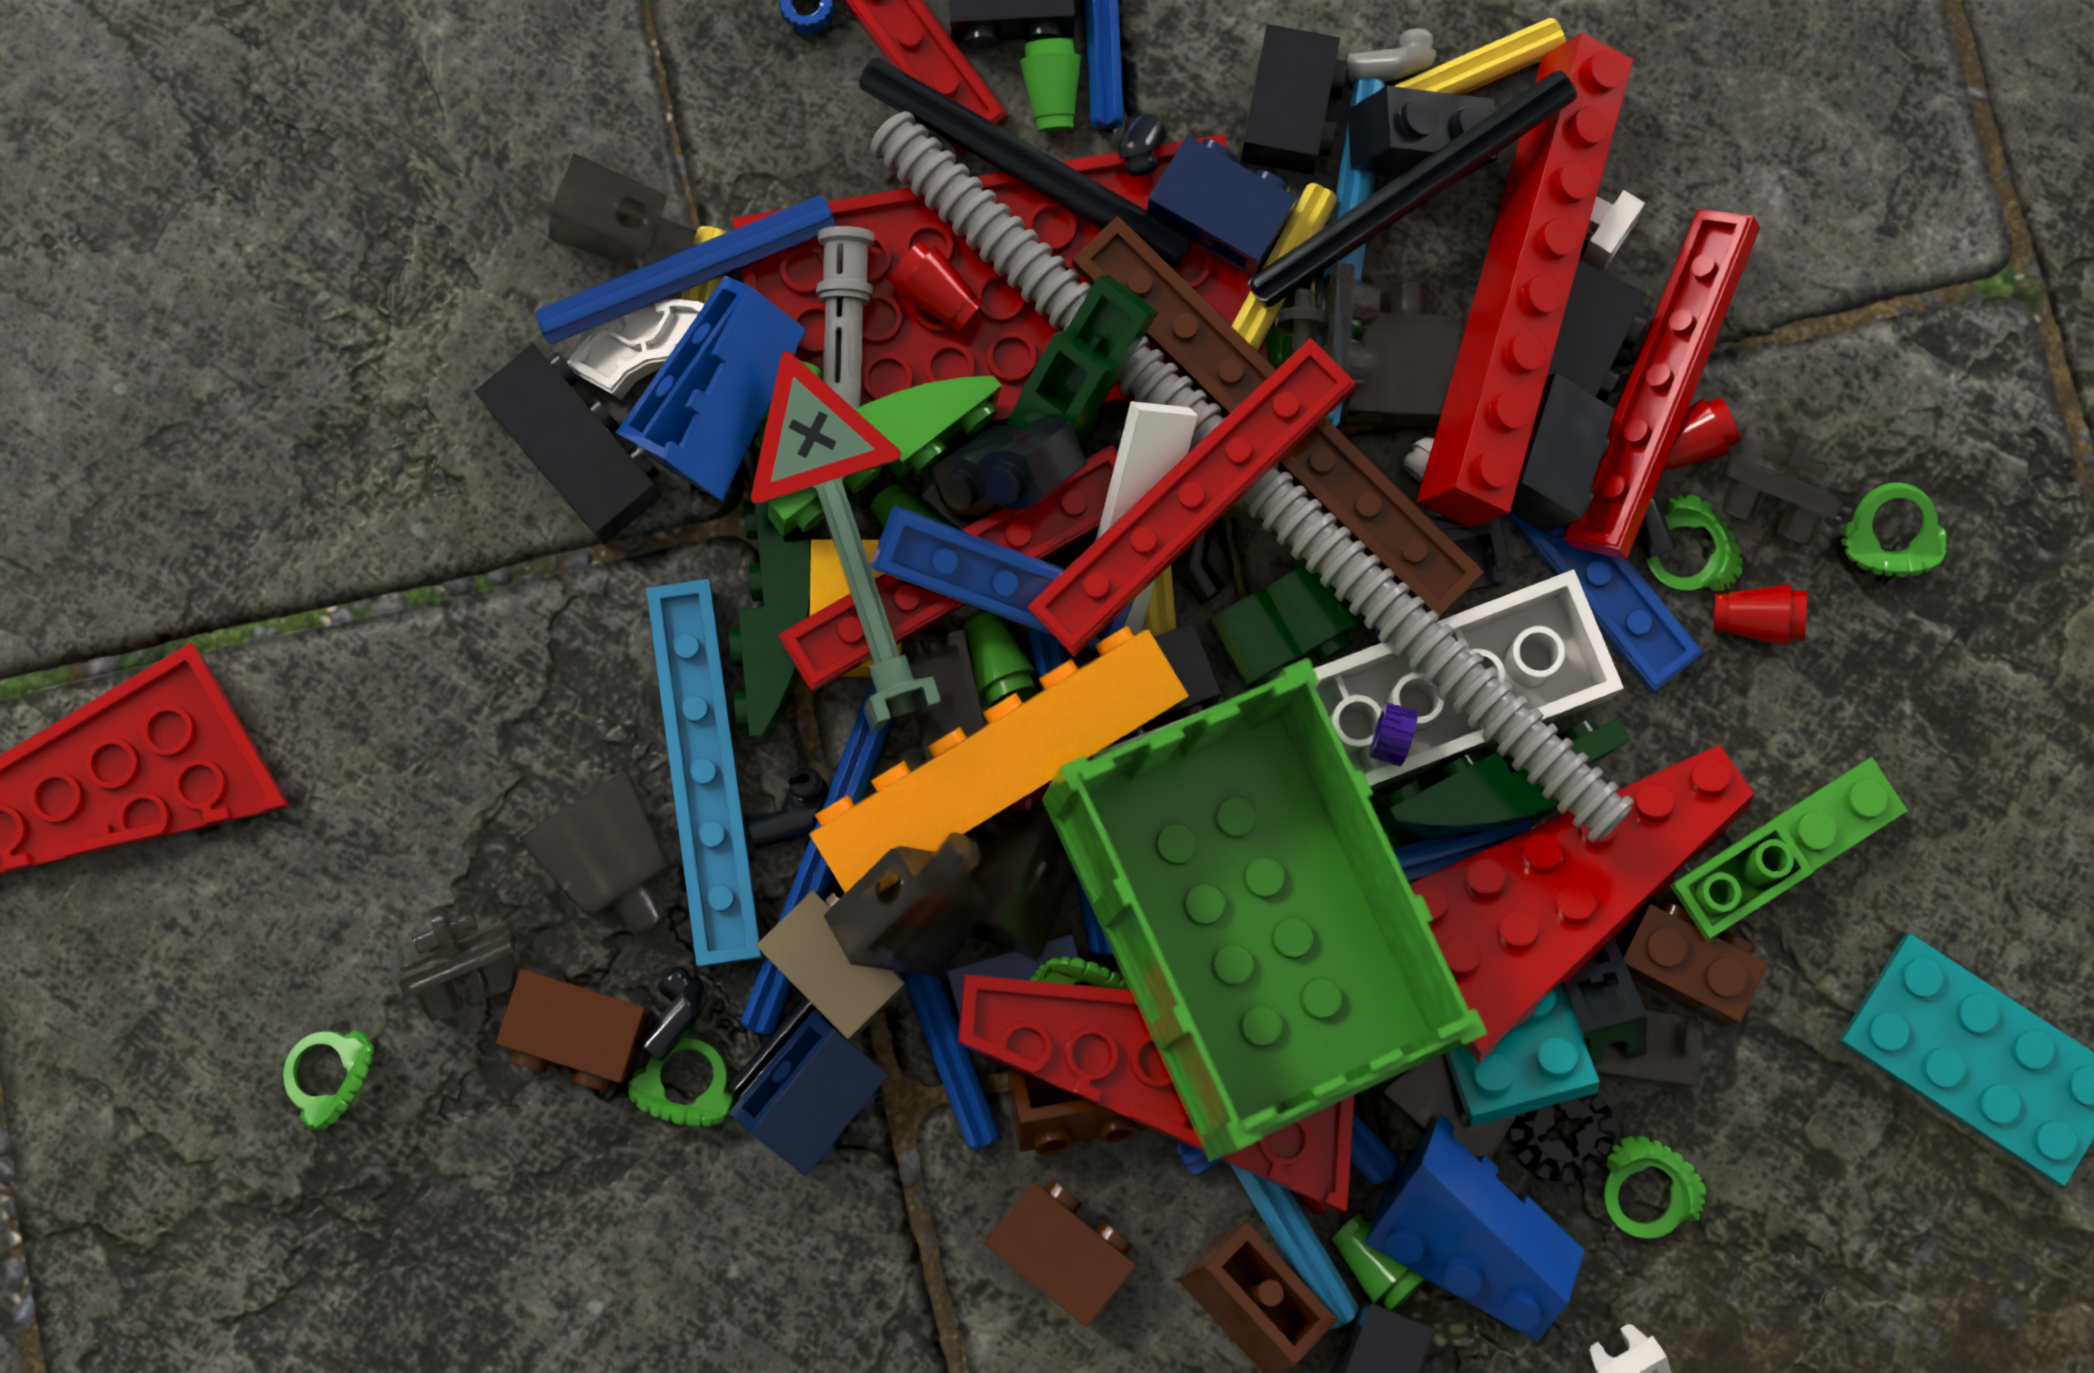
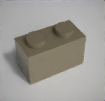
(815, 963)

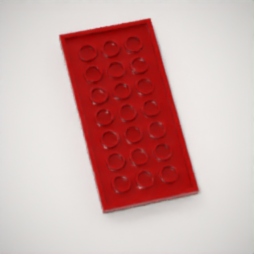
(1006, 333)

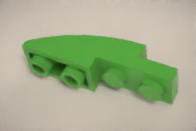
(917, 424)
(1788, 848)

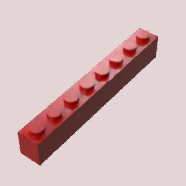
(1524, 290)

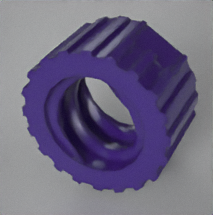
(1393, 734)

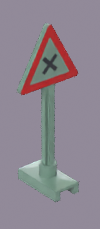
(814, 444)

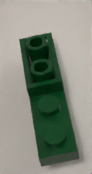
(1085, 359)
(784, 587)
(1486, 792)

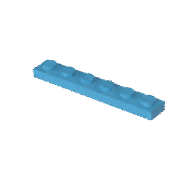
(704, 773)

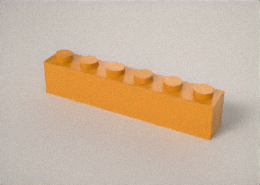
(1004, 759)

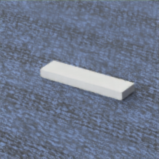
(1150, 446)

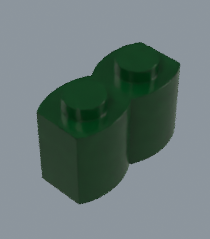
(1283, 627)

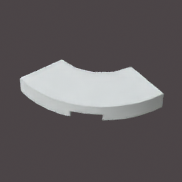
(633, 345)

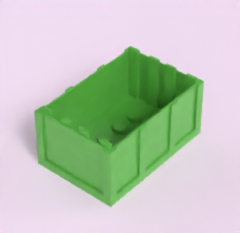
(1258, 912)

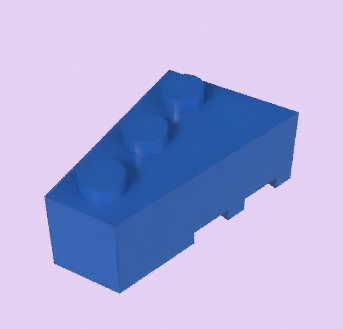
(714, 388)
(1474, 1236)

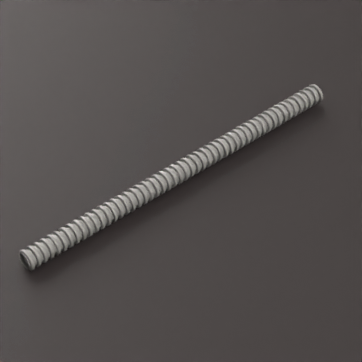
(1272, 497)

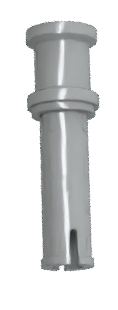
(844, 295)

